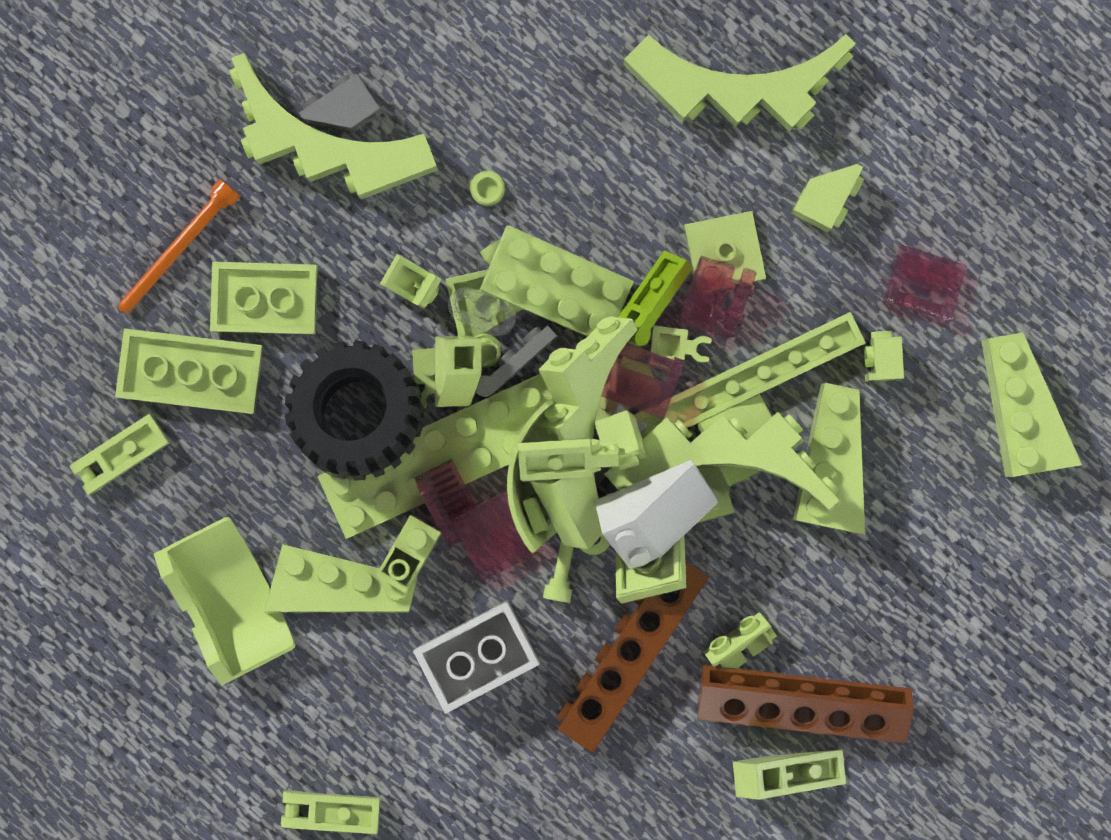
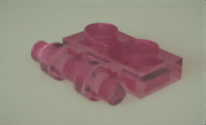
(708, 293)

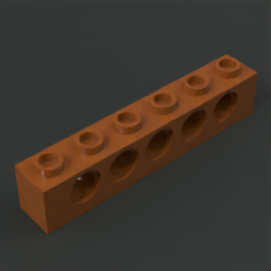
(805, 704)
(590, 731)

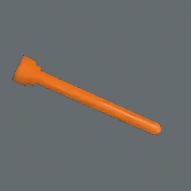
(220, 198)

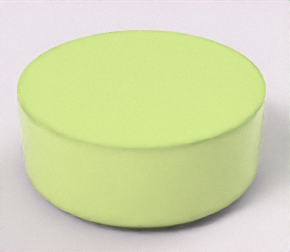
(487, 188)

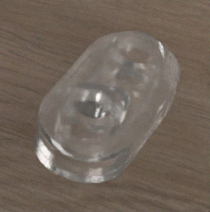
(482, 311)

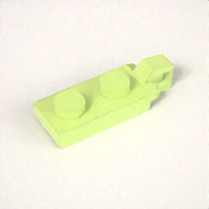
(565, 458)

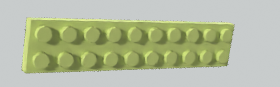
(474, 438)

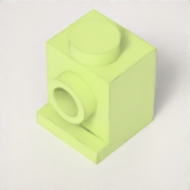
(884, 357)

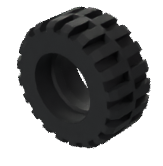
(334, 371)

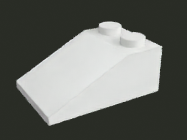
(654, 513)

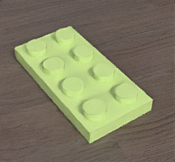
(554, 282)
(189, 371)

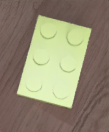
(263, 298)

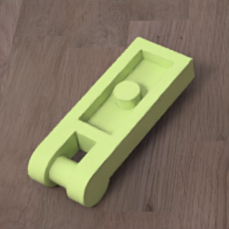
(120, 453)
(331, 812)

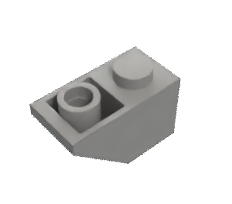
(343, 108)

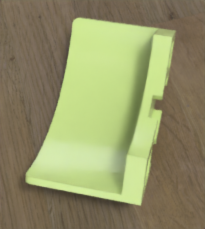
(519, 490)
(226, 598)

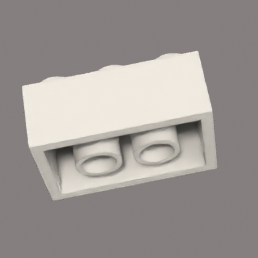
(476, 656)

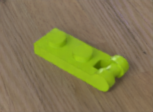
(655, 294)

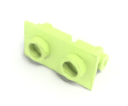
(751, 633)

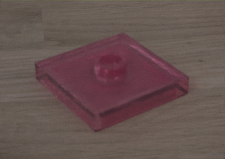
(491, 536)

